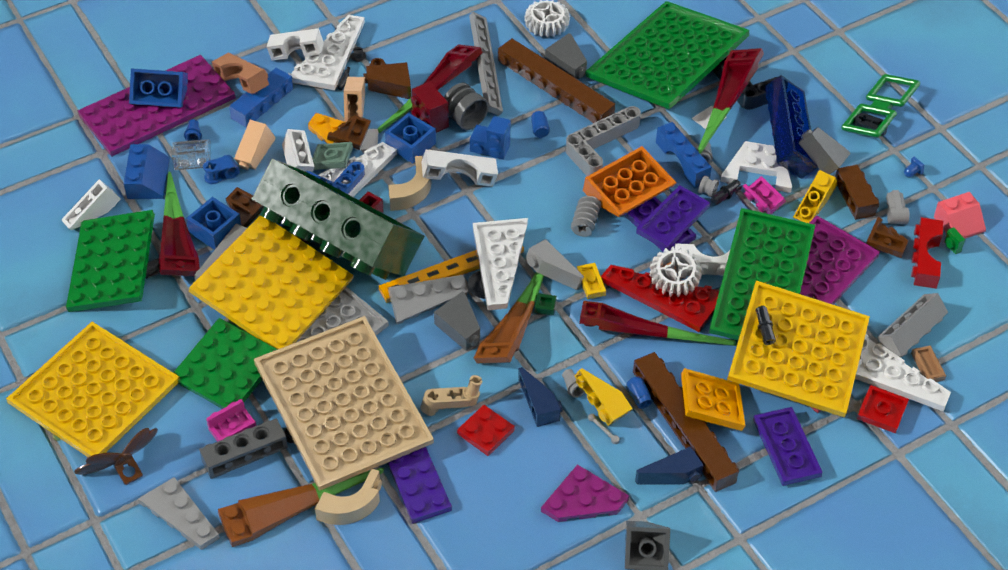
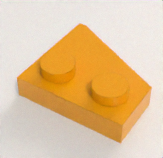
(322, 125)

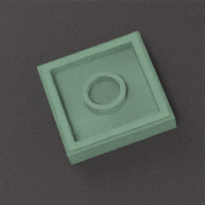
(332, 155)

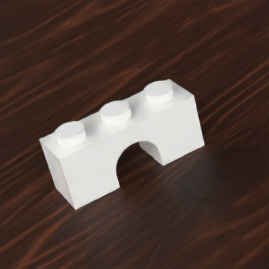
(283, 44)

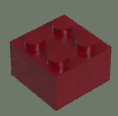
(430, 106)

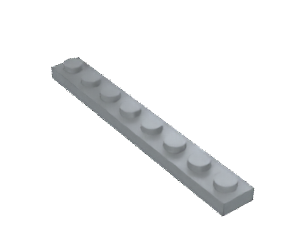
(486, 63)

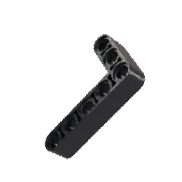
(753, 95)

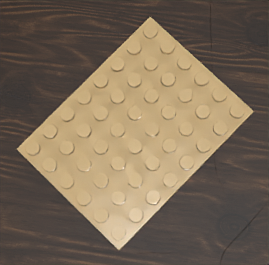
(343, 402)

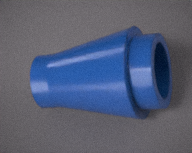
(193, 131)

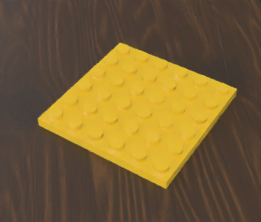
(271, 283)
(812, 353)
(93, 390)

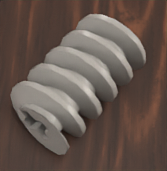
(585, 216)

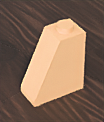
(354, 97)
(254, 145)

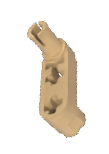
(451, 397)

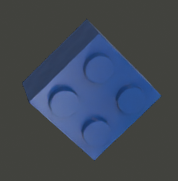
(411, 137)
(212, 222)

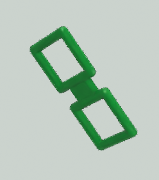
(881, 105)

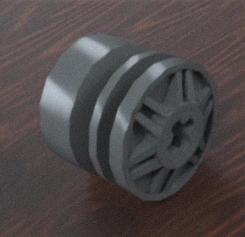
(466, 106)

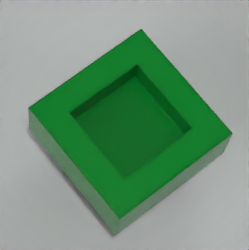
(954, 240)

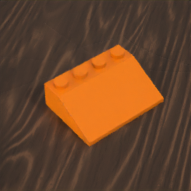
(628, 182)

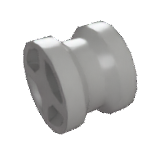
(708, 186)

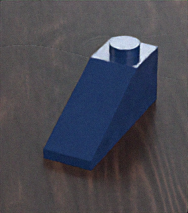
(540, 399)
(671, 470)

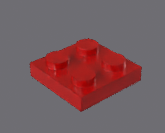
(882, 409)
(485, 430)

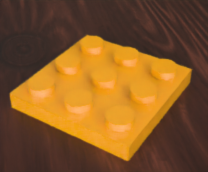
(712, 399)

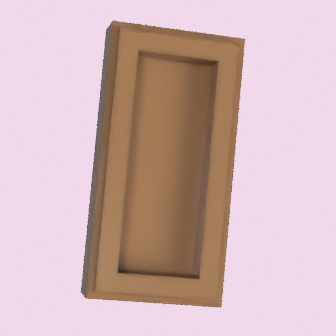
(928, 363)

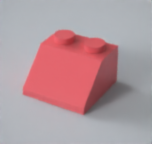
(962, 213)

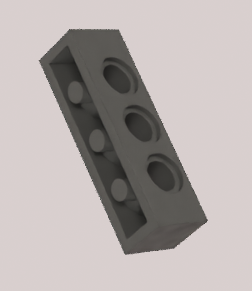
(236, 454)

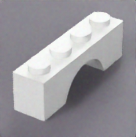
(479, 169)
(709, 264)

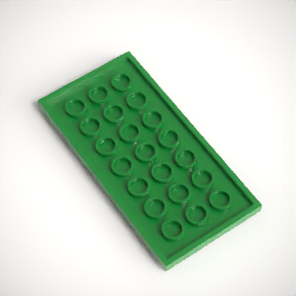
(764, 251)

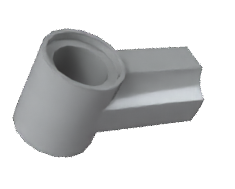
(897, 211)

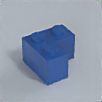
(492, 140)

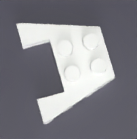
(757, 159)

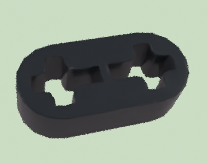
(868, 122)

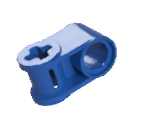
(222, 168)

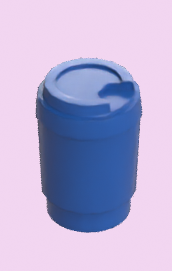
(540, 124)
(639, 392)

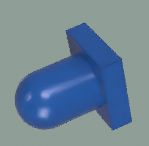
(915, 167)

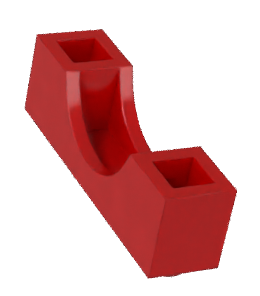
(926, 268)

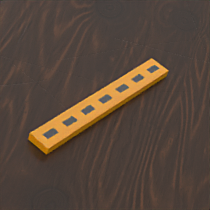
(453, 267)

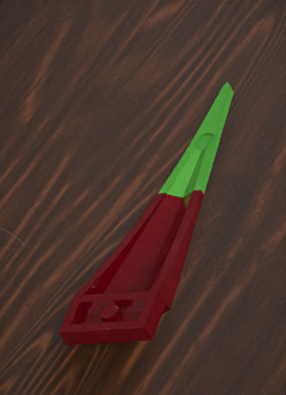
(451, 65)
(736, 74)
(176, 248)
(615, 320)

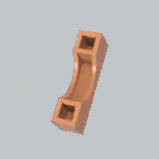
(251, 76)

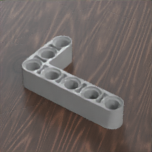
(582, 143)

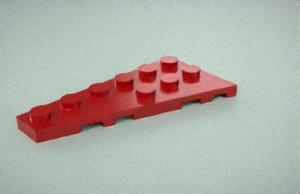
(689, 309)

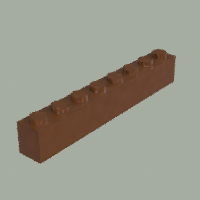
(555, 81)
(692, 432)

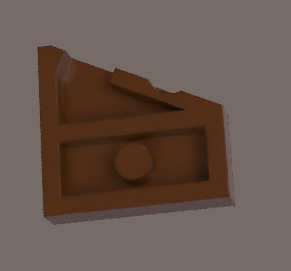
(351, 131)
(243, 204)
(887, 239)

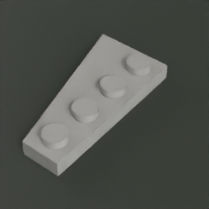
(418, 297)
(180, 512)

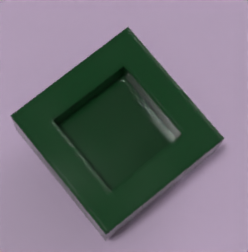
(545, 304)

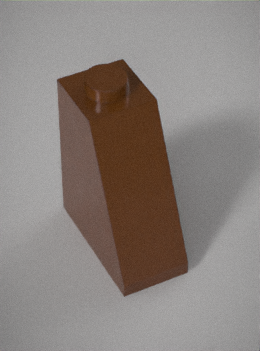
(389, 79)

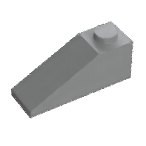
(553, 264)

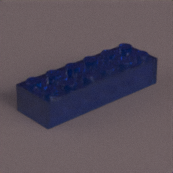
(789, 121)

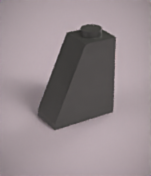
(567, 56)
(824, 150)
(458, 321)

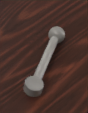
(614, 439)

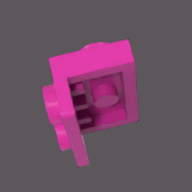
(764, 195)
(230, 421)

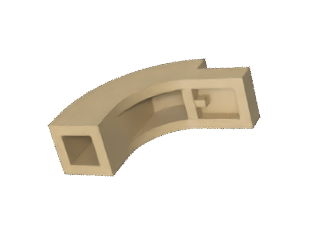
(410, 193)
(352, 508)

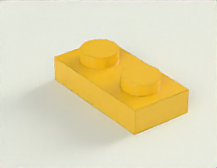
(592, 281)

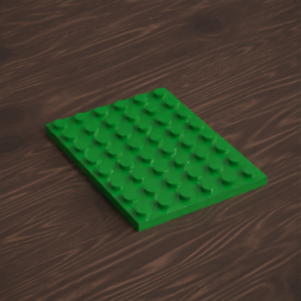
(667, 54)

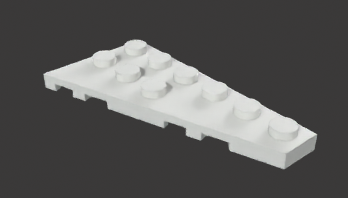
(327, 68)
(373, 160)
(498, 256)
(889, 372)

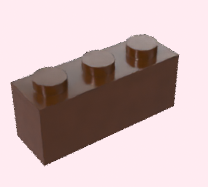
(856, 192)

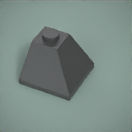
(646, 546)

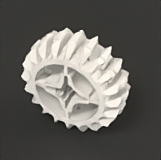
(547, 18)
(684, 265)

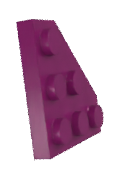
(583, 497)

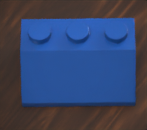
(158, 87)
(146, 172)

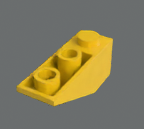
(816, 197)
(607, 400)

